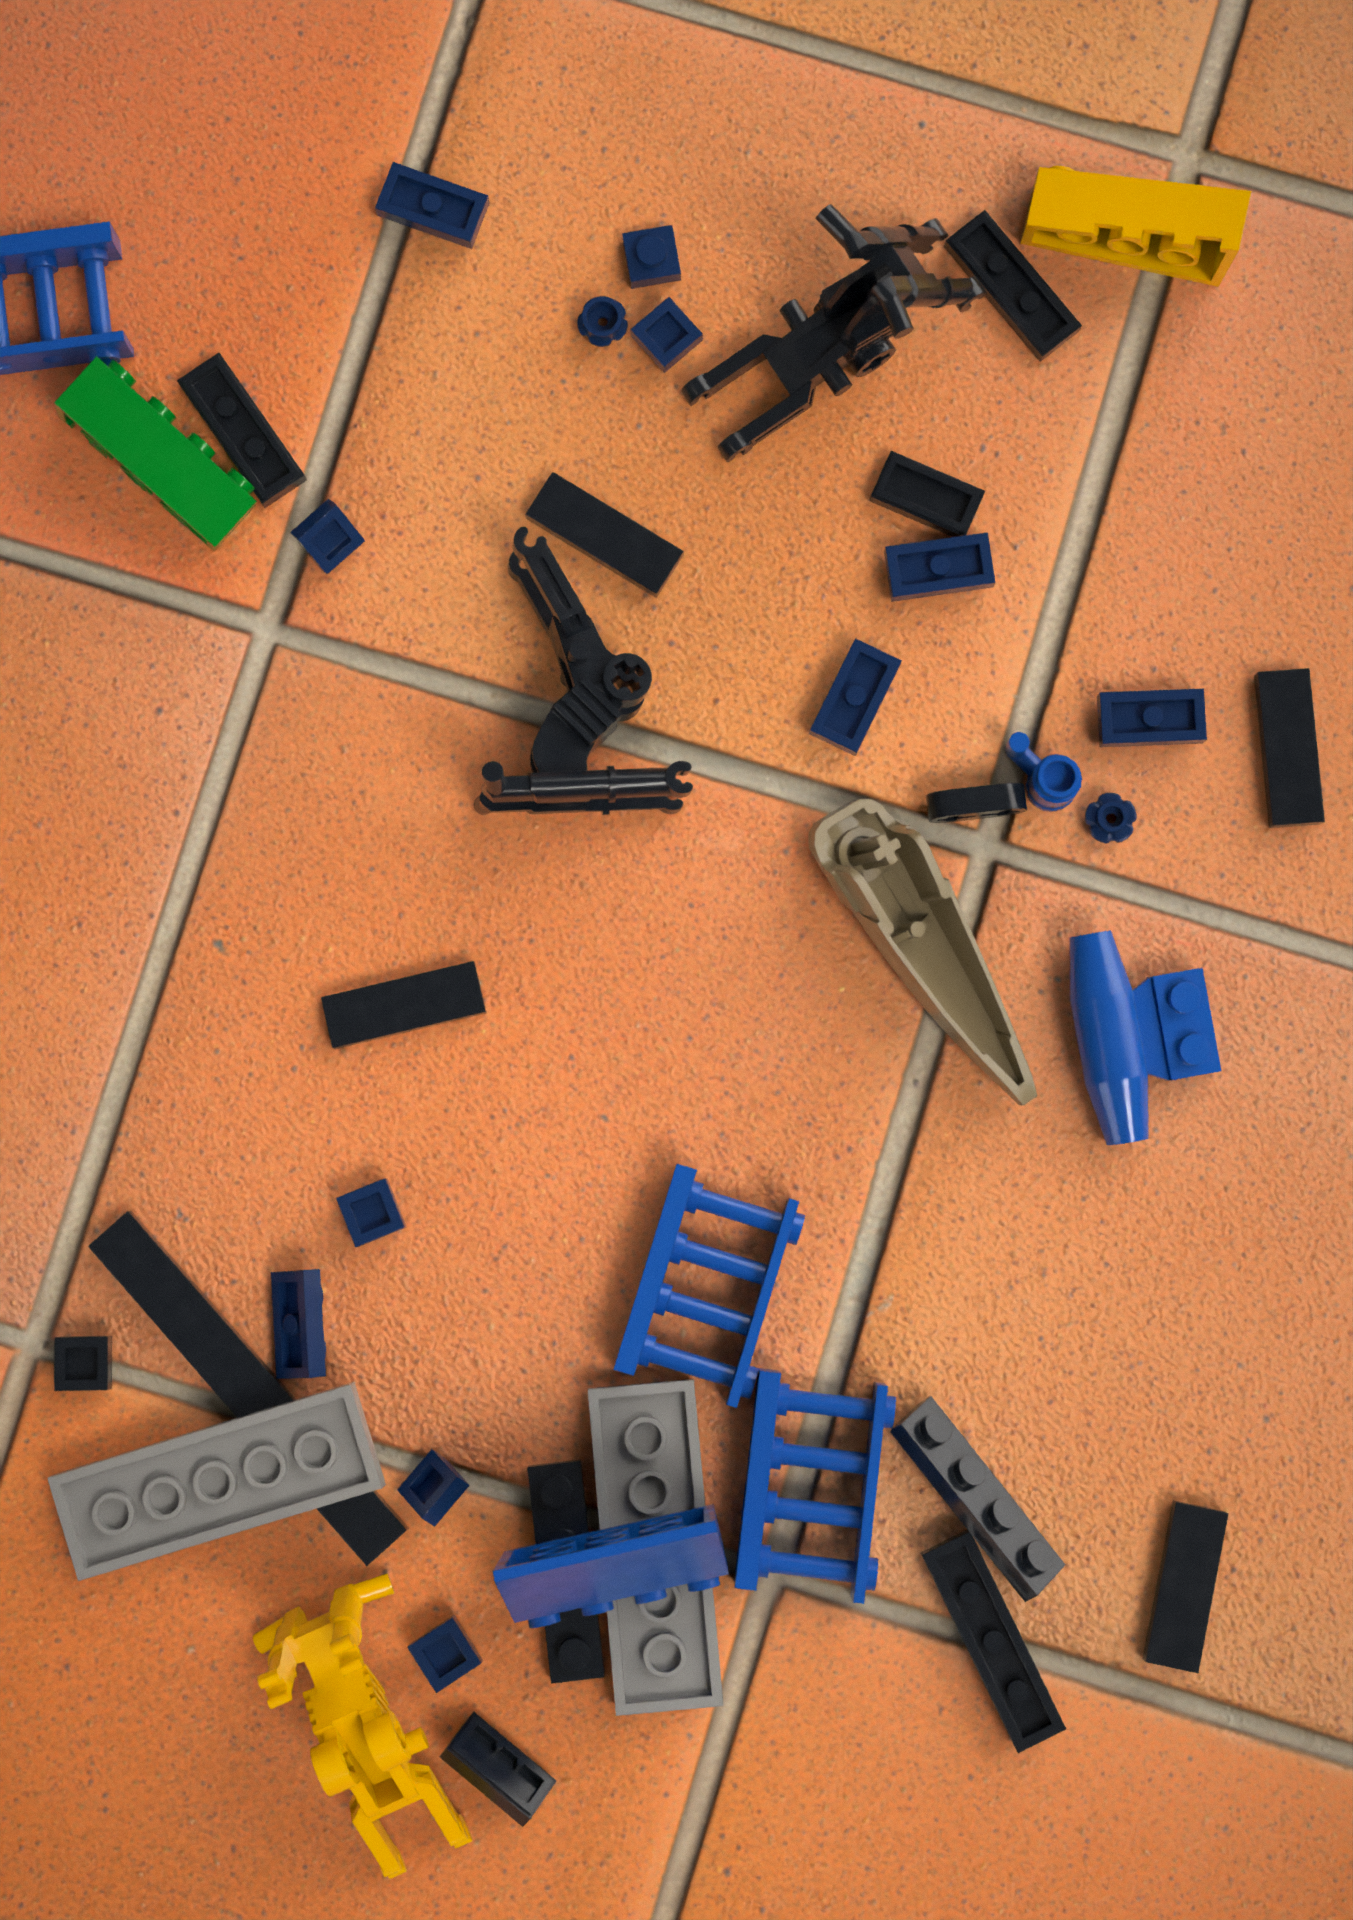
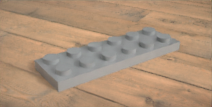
(643, 1470)
(216, 1481)

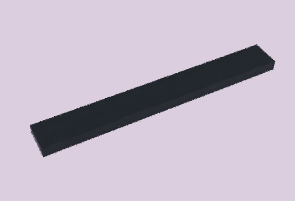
(225, 1361)

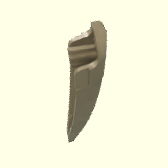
(919, 928)

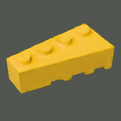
(1137, 222)

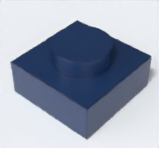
(651, 256)
(666, 334)
(327, 536)
(371, 1212)
(433, 1487)
(445, 1653)

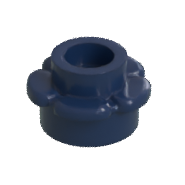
(600, 308)
(1103, 830)

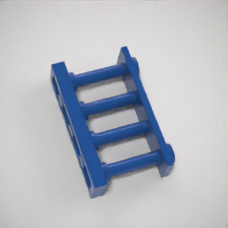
(41, 256)
(657, 1297)
(764, 1506)

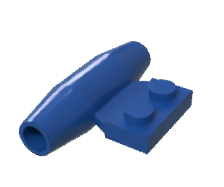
(1133, 1033)

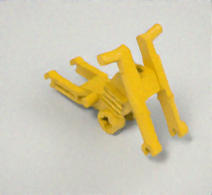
(350, 1716)

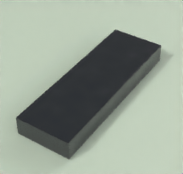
(1013, 285)
(242, 430)
(604, 534)
(1289, 748)
(403, 1005)
(1185, 1586)

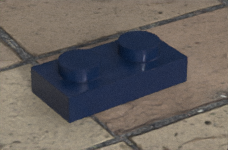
(432, 205)
(939, 567)
(855, 697)
(1151, 717)
(298, 1324)

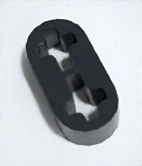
(976, 802)

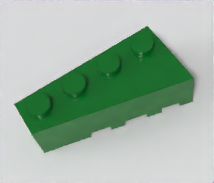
(156, 452)

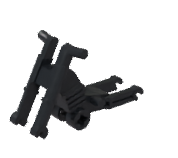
(847, 325)
(581, 716)

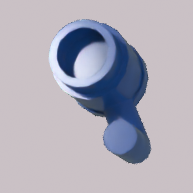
(1050, 781)

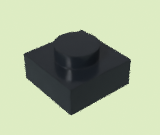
(82, 1363)

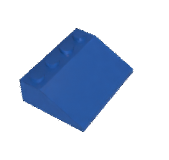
(612, 1565)

